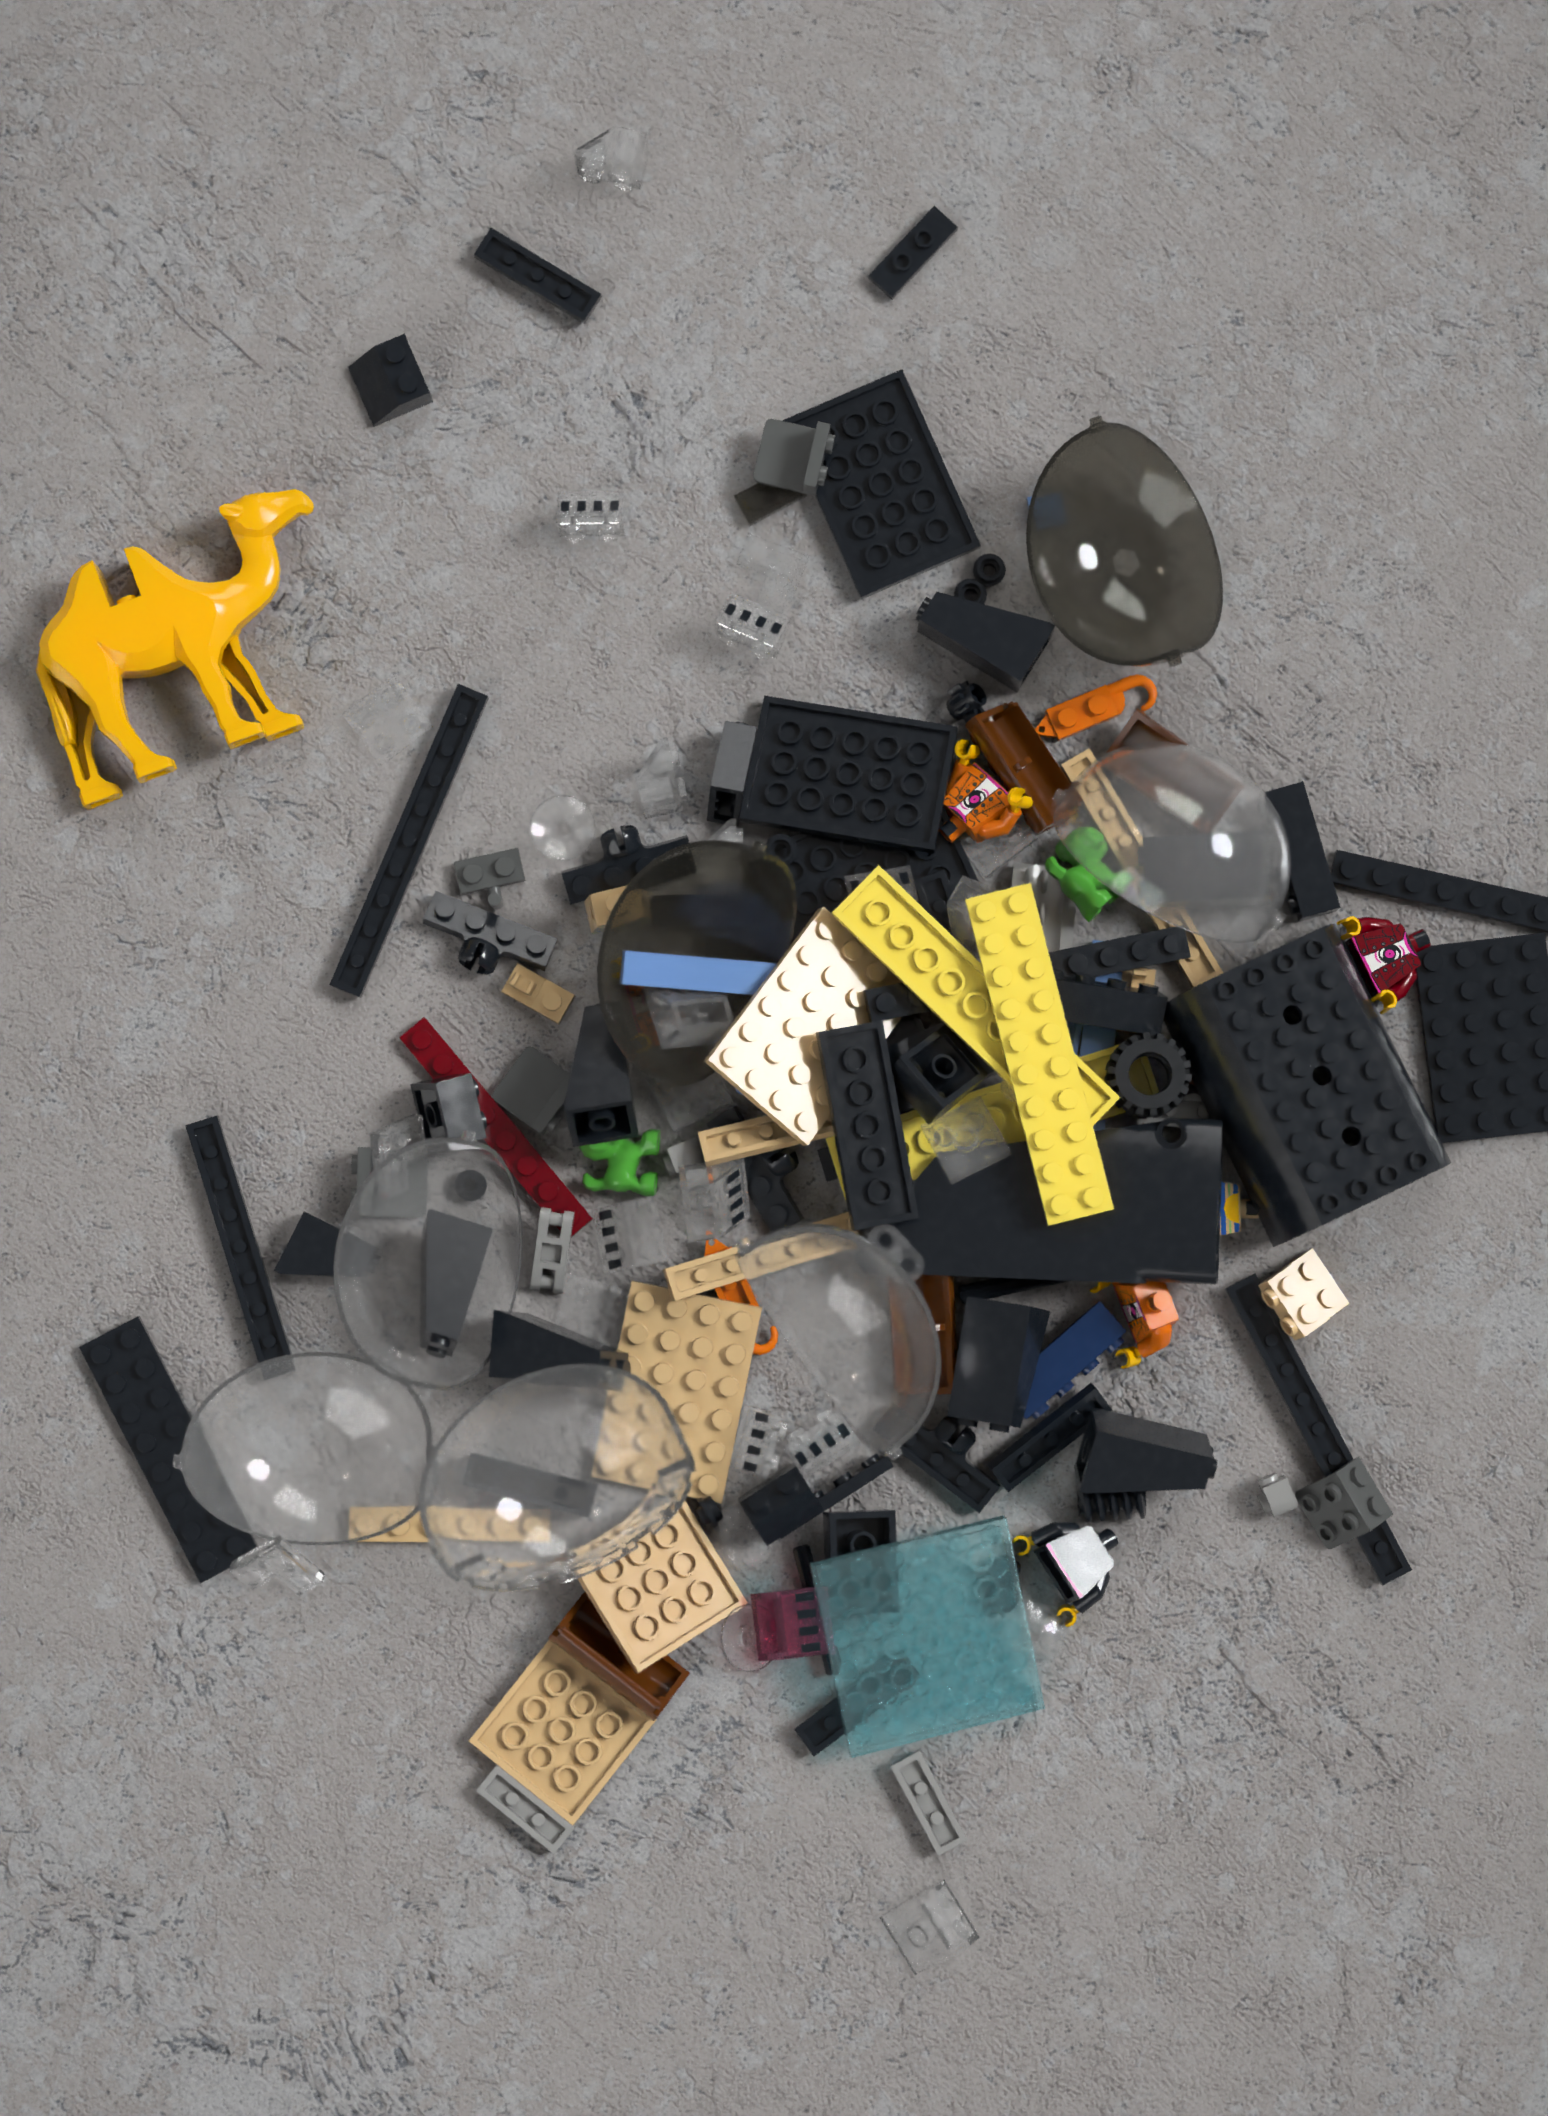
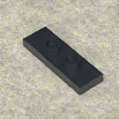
(913, 252)

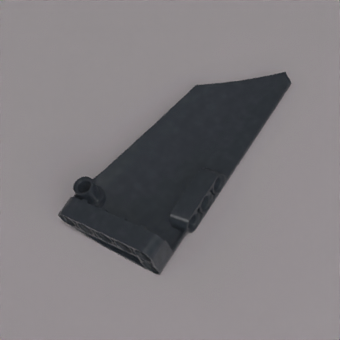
(1157, 1232)

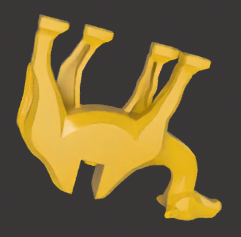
(167, 627)

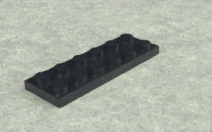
(867, 1125)

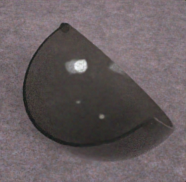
(1123, 550)
(700, 903)

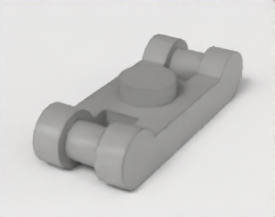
(552, 1250)

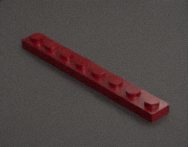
(501, 1132)

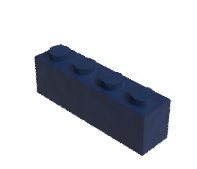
(1072, 1353)

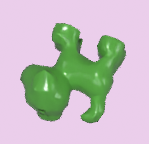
(1079, 884)
(623, 1160)

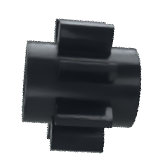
(966, 701)

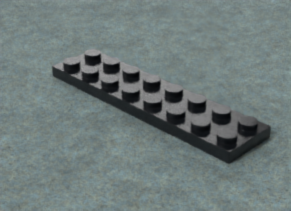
(155, 1428)

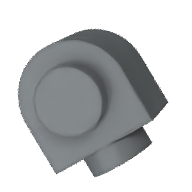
(683, 1154)
(1276, 1495)

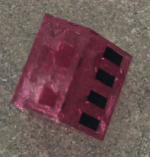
(787, 1624)

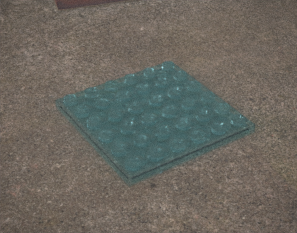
(927, 1636)

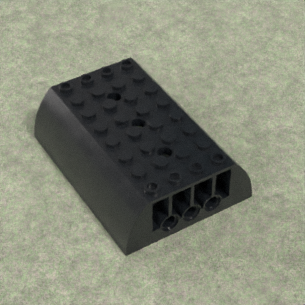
(1274, 1116)

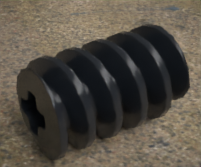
(1111, 1502)

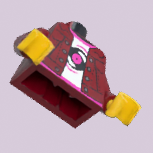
(1384, 956)

